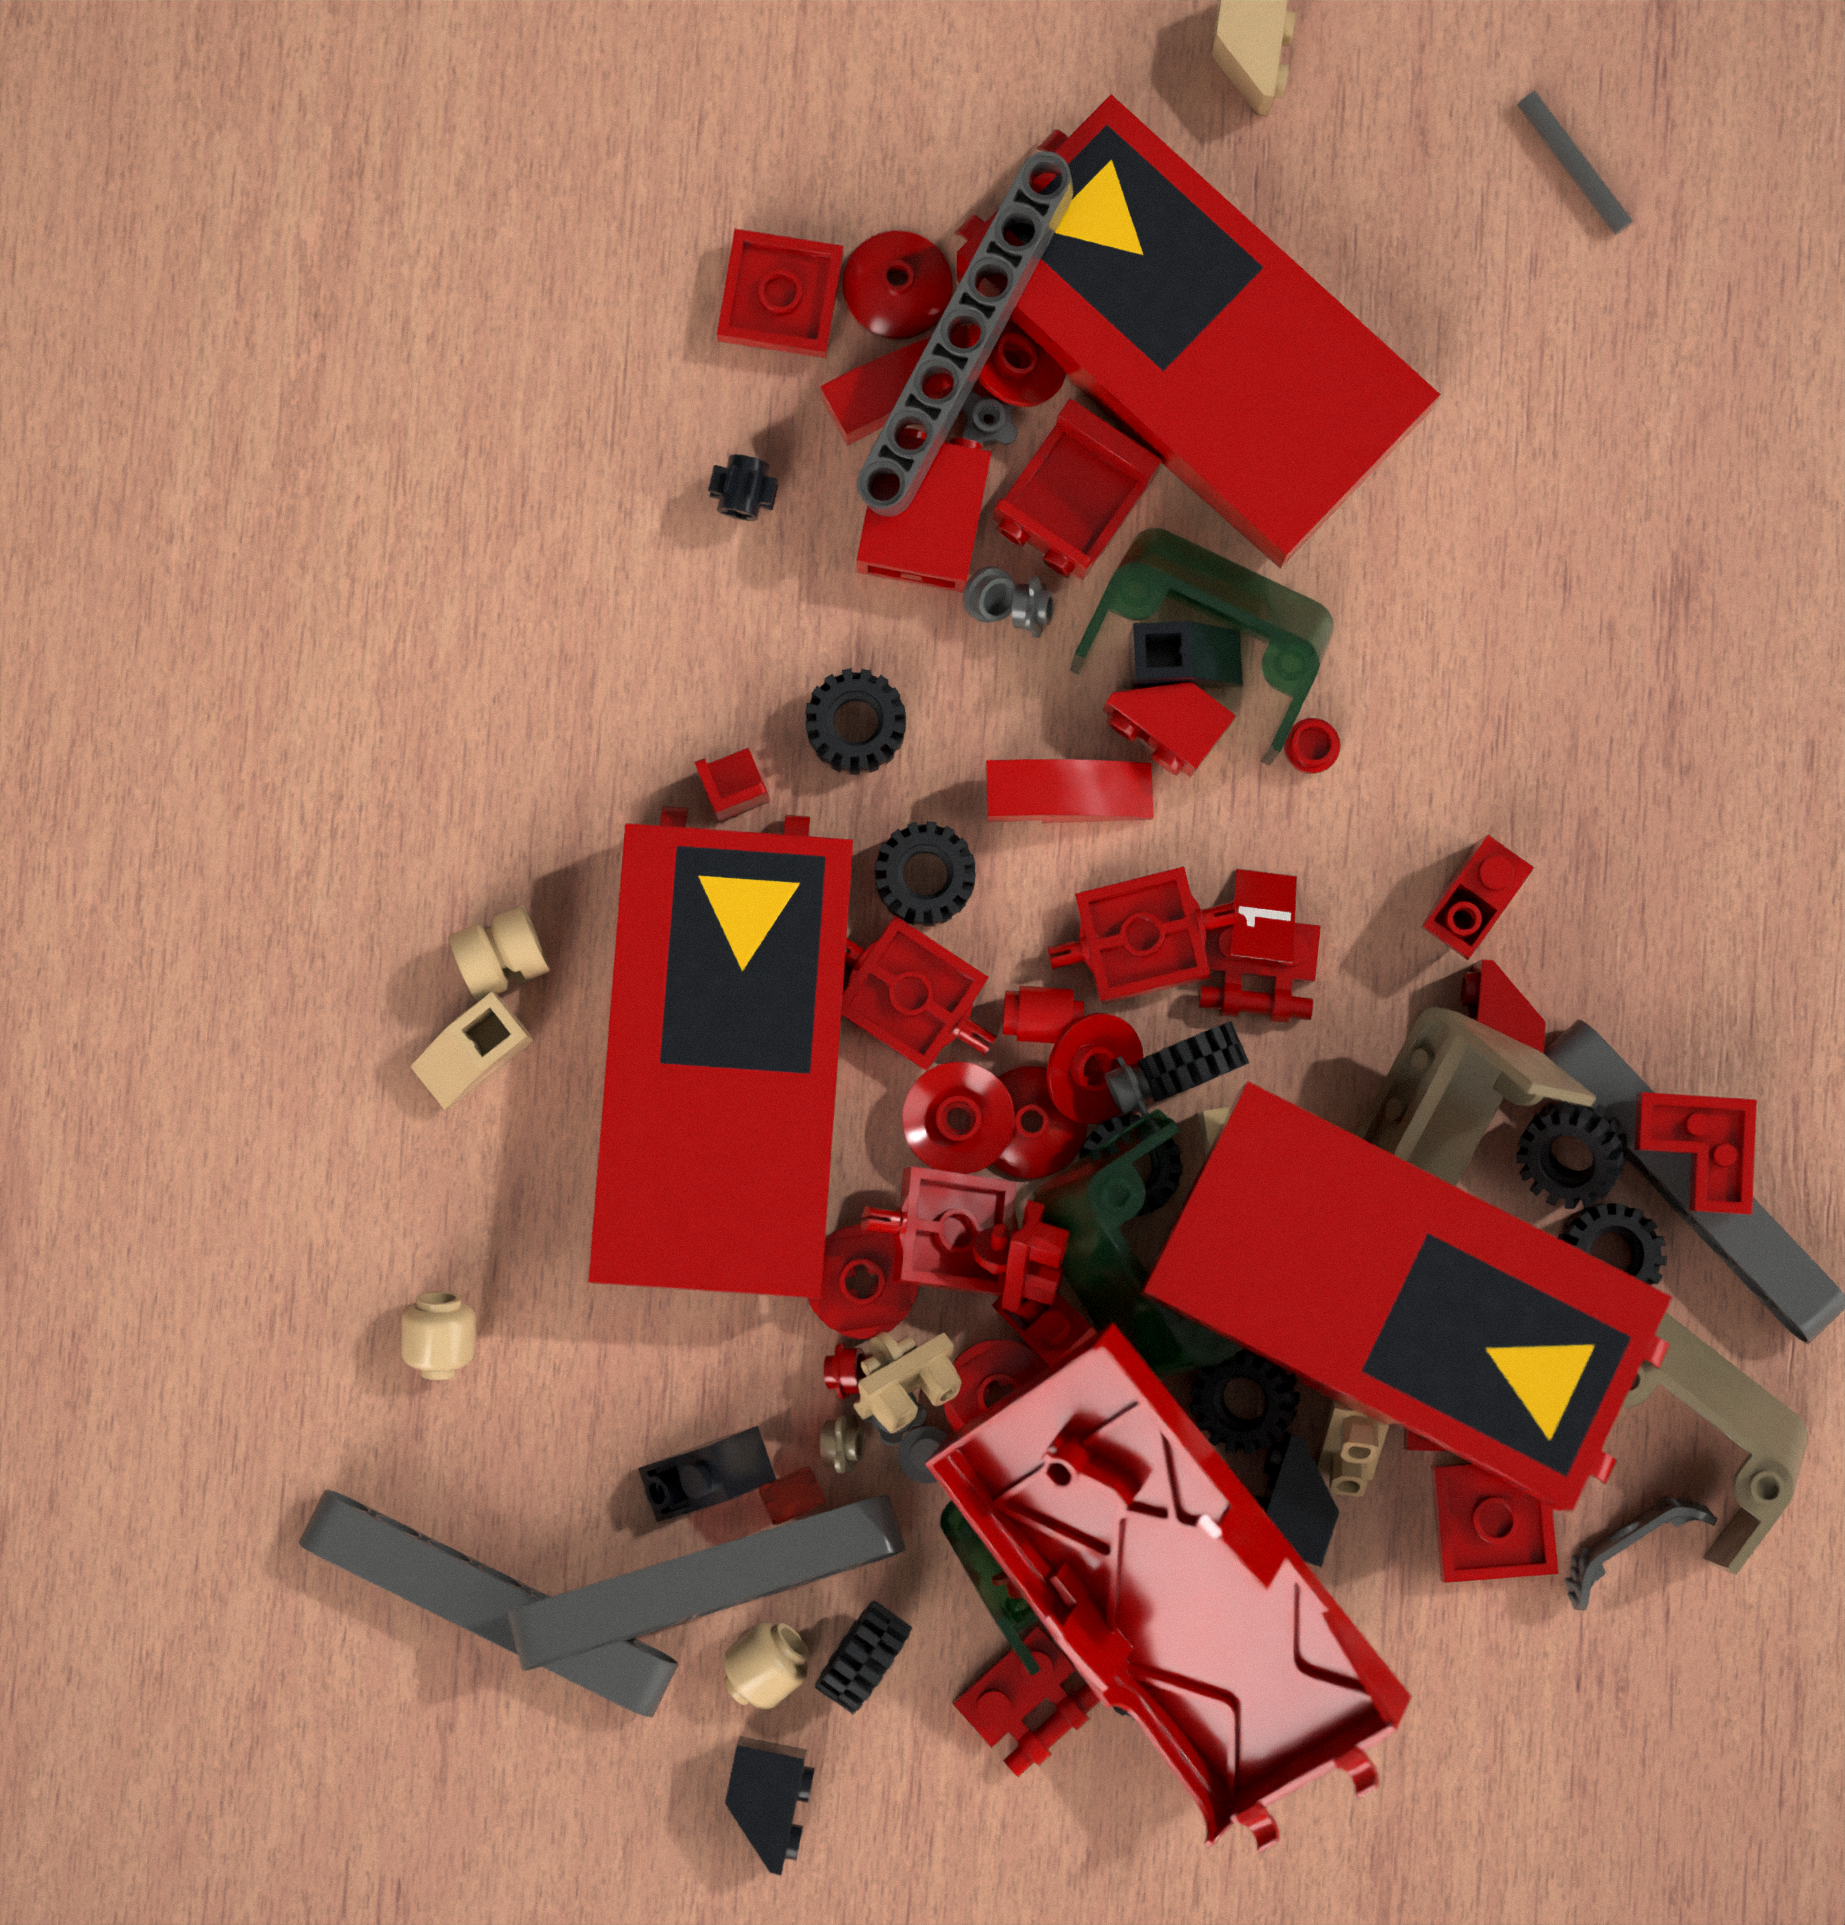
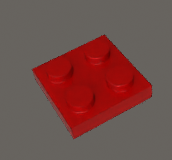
(780, 293)
(1489, 1527)

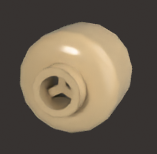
(438, 1334)
(766, 1665)

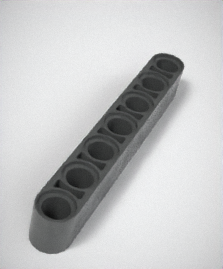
(967, 307)
(1748, 1244)
(705, 1582)
(472, 1596)

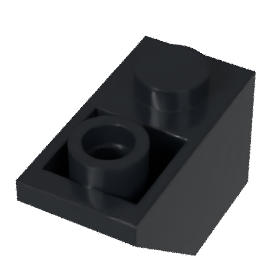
(1183, 654)
(707, 1474)
(1298, 1499)
(764, 1795)

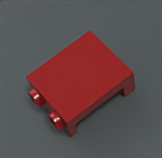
(1076, 491)
(938, 530)

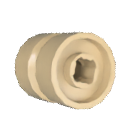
(499, 953)

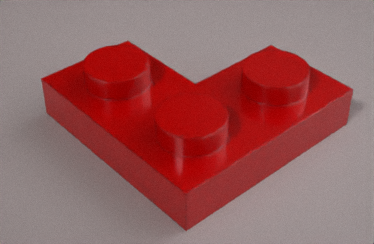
(1718, 1137)

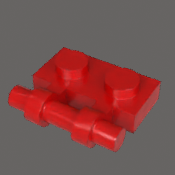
(1279, 1004)
(1009, 1693)

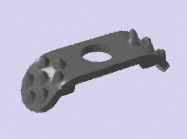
(1588, 1566)

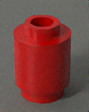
(1039, 1013)

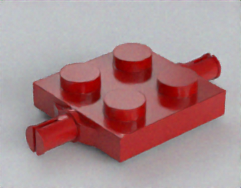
(1143, 935)
(913, 994)
(938, 1228)

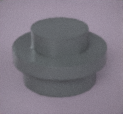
(989, 594)
(916, 1450)

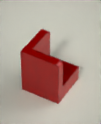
(733, 784)

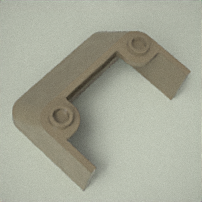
(1451, 1087)
(1747, 1416)

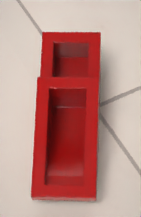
(866, 395)
(1068, 790)

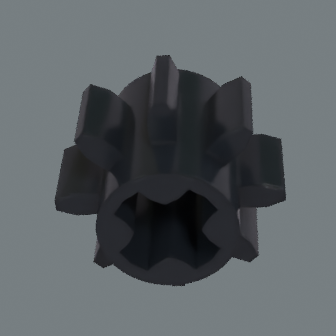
(743, 487)

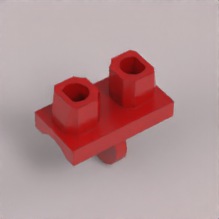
(1027, 1256)

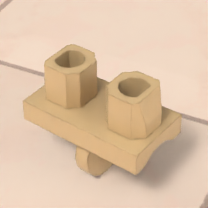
(899, 1370)
(1350, 1449)

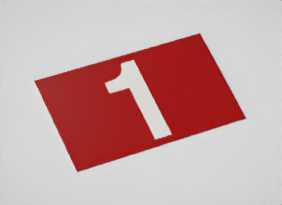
(1265, 915)

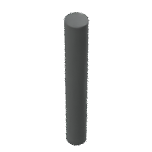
(1575, 163)

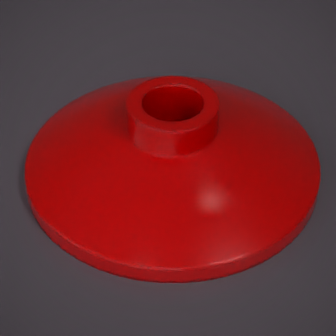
(903, 309)
(1018, 368)
(966, 1088)
(1084, 1092)
(1055, 1143)

